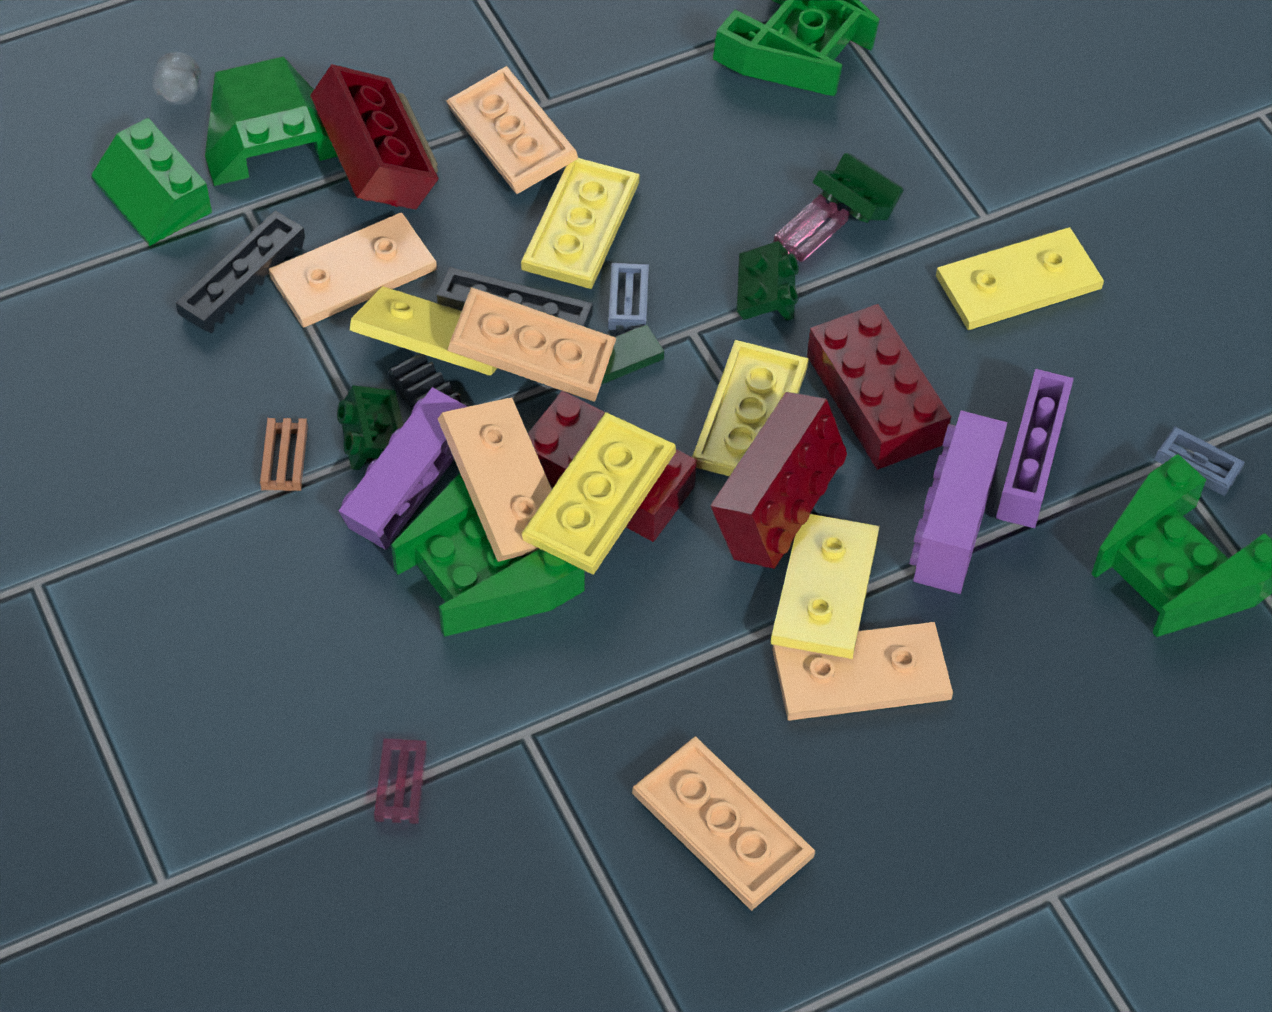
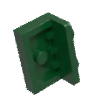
(860, 188)
(767, 281)

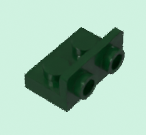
(368, 422)

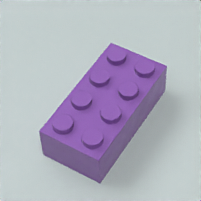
(957, 501)

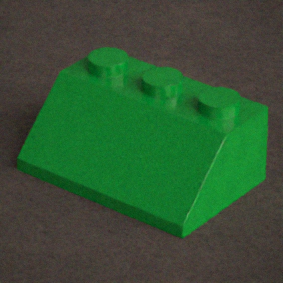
(151, 182)

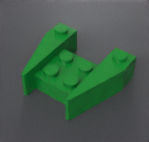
(796, 43)
(1176, 563)
(463, 569)

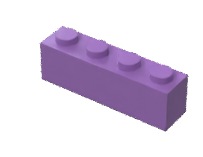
(1034, 448)
(402, 473)

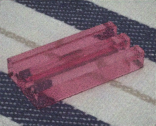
(820, 211)
(398, 812)

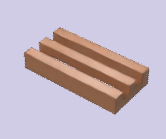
(285, 429)

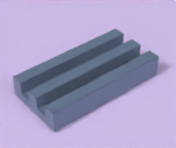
(628, 319)
(1216, 477)

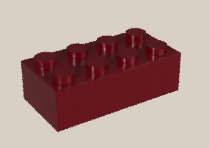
(373, 137)
(878, 386)
(566, 428)
(779, 480)

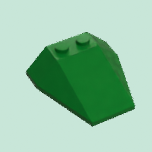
(257, 113)

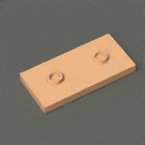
(512, 130)
(352, 269)
(532, 344)
(498, 471)
(886, 671)
(723, 822)

